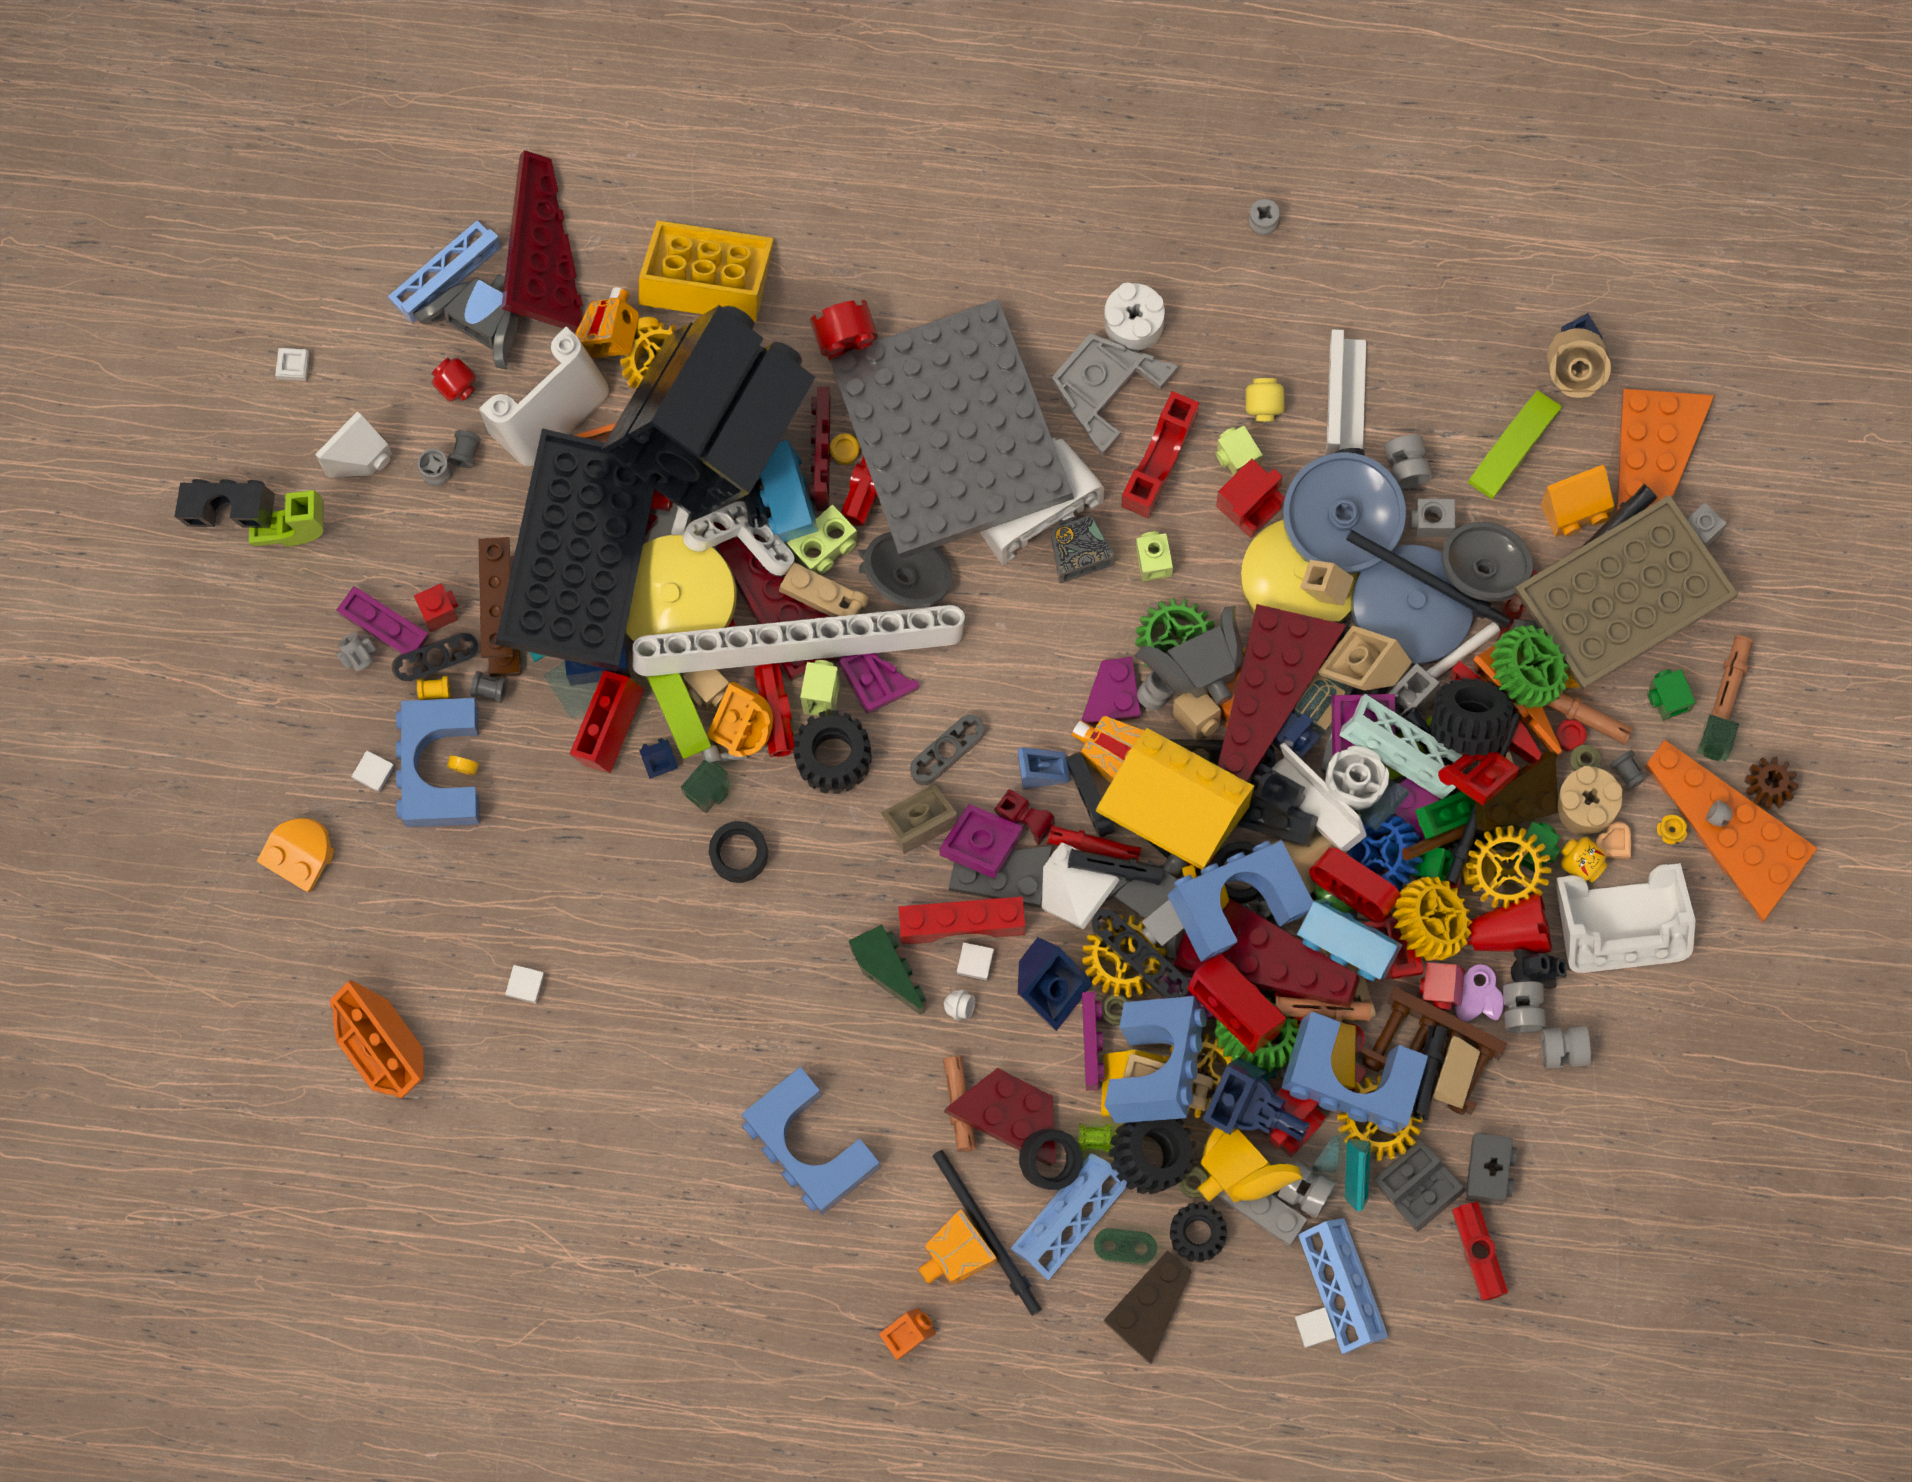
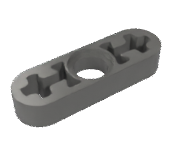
(969, 741)

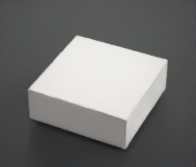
(292, 364)
(373, 771)
(975, 961)
(524, 984)
(1314, 1327)

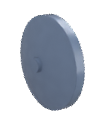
(1342, 495)
(1407, 610)

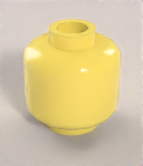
(1265, 399)

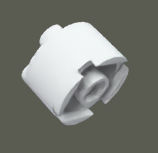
(1137, 301)

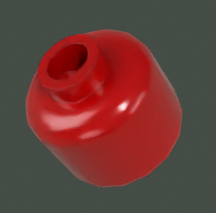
(453, 379)

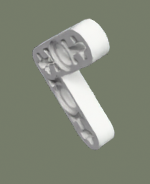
(772, 554)

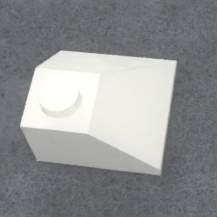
(354, 450)
(1073, 892)

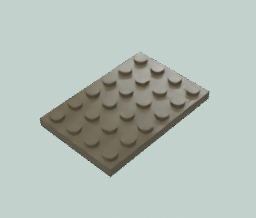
(1626, 592)

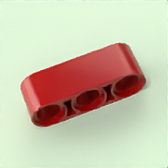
(1354, 884)

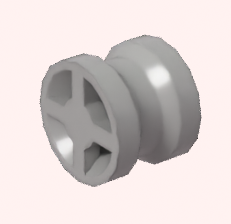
(1261, 223)

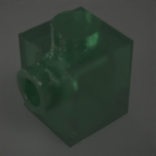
(1717, 738)
(706, 786)

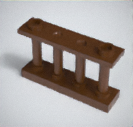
(494, 576)
(1404, 1004)

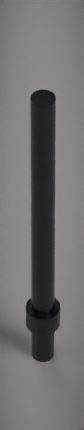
(1479, 607)
(1461, 852)
(1019, 1284)

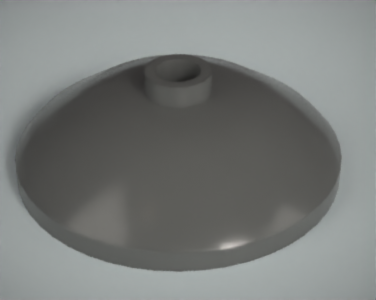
(1490, 550)
(907, 581)

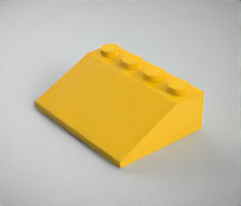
(704, 268)
(1175, 799)

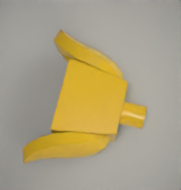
(1241, 1169)

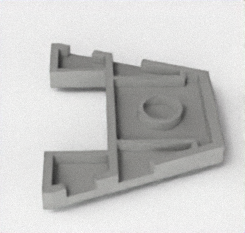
(1096, 375)

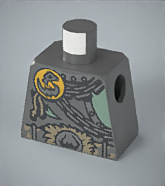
(1079, 548)

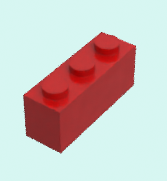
(606, 721)
(1236, 1003)

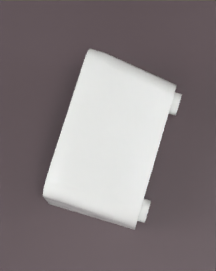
(554, 404)
(1085, 488)
(1627, 923)

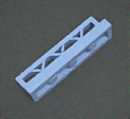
(447, 276)
(1065, 1211)
(1348, 1282)

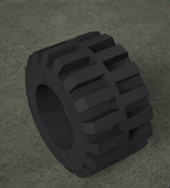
(1471, 716)
(827, 728)
(1137, 1170)

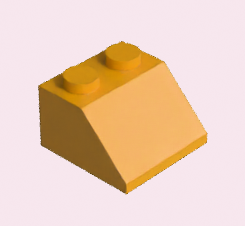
(1578, 502)

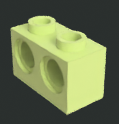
(829, 547)
(820, 688)

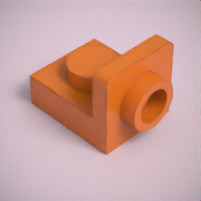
(907, 1333)

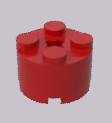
(844, 328)

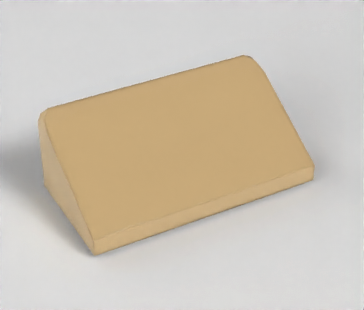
(1456, 1073)

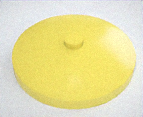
(1274, 576)
(680, 590)

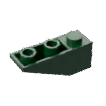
(881, 964)

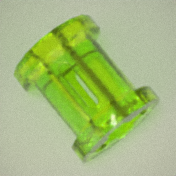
(1094, 1137)

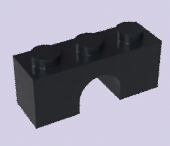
(201, 501)

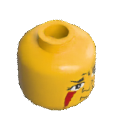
(1583, 859)

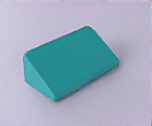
(1357, 1173)

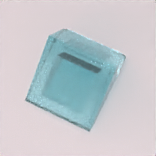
(1328, 1158)

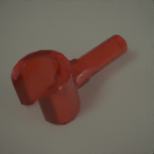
(1514, 615)

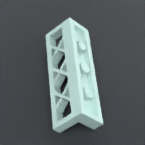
(1396, 752)

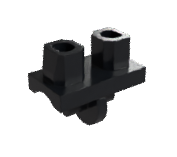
(1277, 789)
(1537, 968)

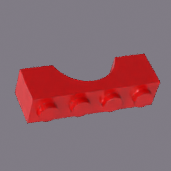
(1162, 453)
(938, 920)

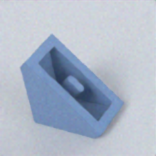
(1042, 767)

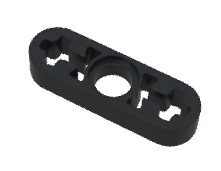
(452, 641)
(1088, 793)

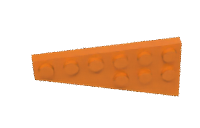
(1657, 439)
(1754, 846)

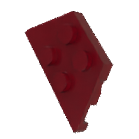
(1007, 1111)

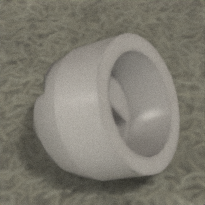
(1719, 814)

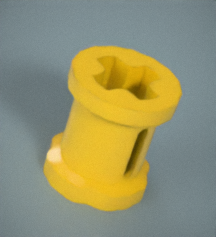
(434, 689)

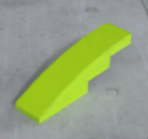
(1514, 444)

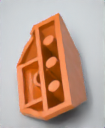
(376, 1040)

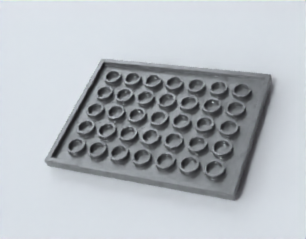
(951, 429)

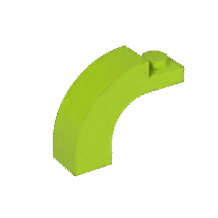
(295, 525)
(679, 713)

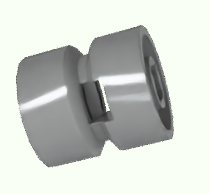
(1407, 457)
(1524, 1018)
(1565, 1047)
(1317, 1194)

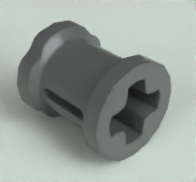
(464, 449)
(489, 686)
(1629, 770)

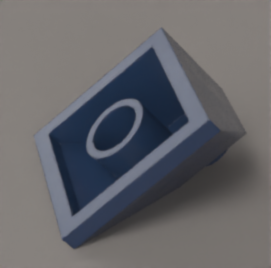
(1050, 982)

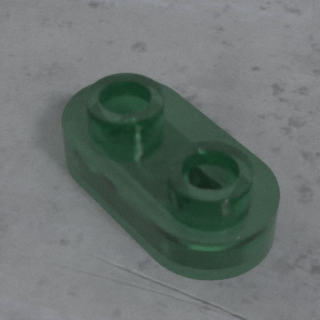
(1125, 1246)

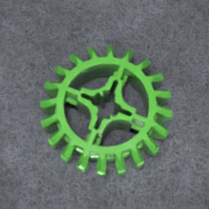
(1168, 616)
(1529, 666)
(1267, 1056)

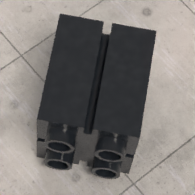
(710, 411)

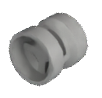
(432, 461)
(1154, 692)

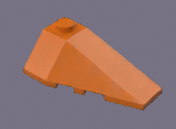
(1533, 718)

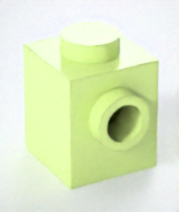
(1236, 449)
(1154, 556)

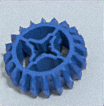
(1401, 836)

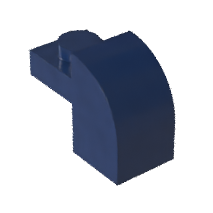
(1297, 734)

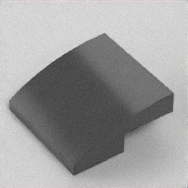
(1419, 1185)

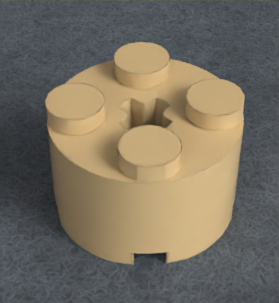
(1593, 367)
(1601, 813)

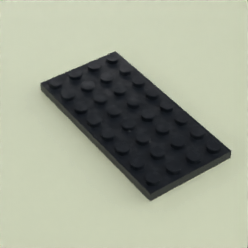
(576, 554)

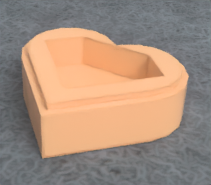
(1616, 841)

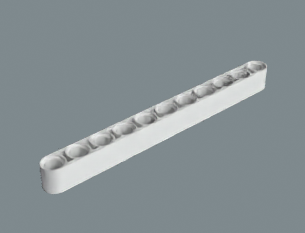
(718, 650)

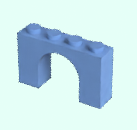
(420, 725)
(1266, 869)
(1312, 1077)
(1168, 1090)
(821, 1184)

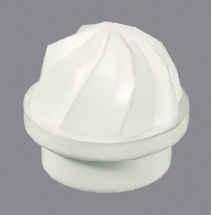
(959, 1005)

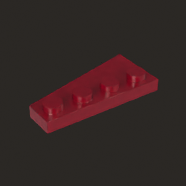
(821, 459)

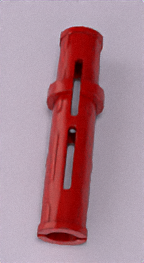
(1092, 843)

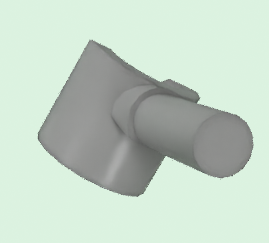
(712, 755)

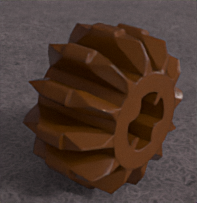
(1784, 781)

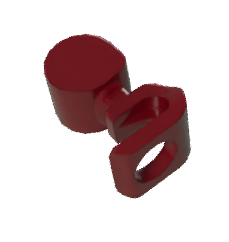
(1016, 809)

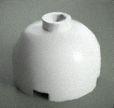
(1356, 777)

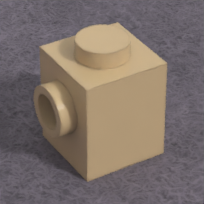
(1326, 582)
(706, 687)
(1197, 715)

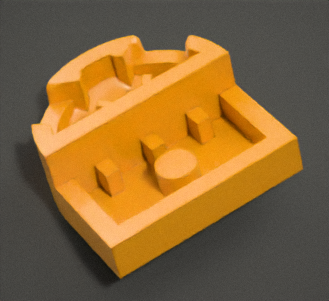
(741, 721)
(298, 852)

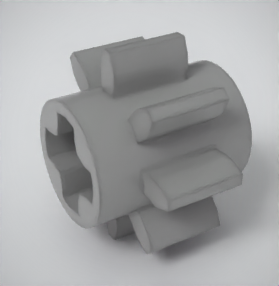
(355, 651)

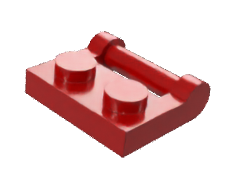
(1484, 779)

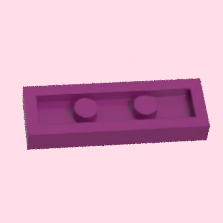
(381, 622)
(1092, 1041)

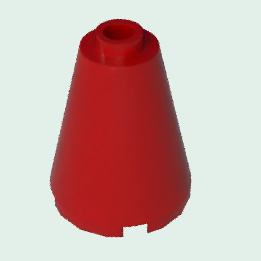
(1512, 928)

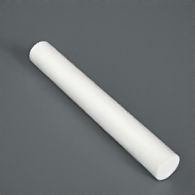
(1464, 650)

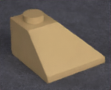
(1366, 660)

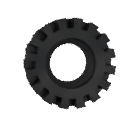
(1203, 1213)

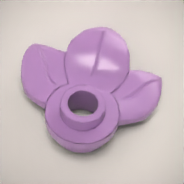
(1480, 998)

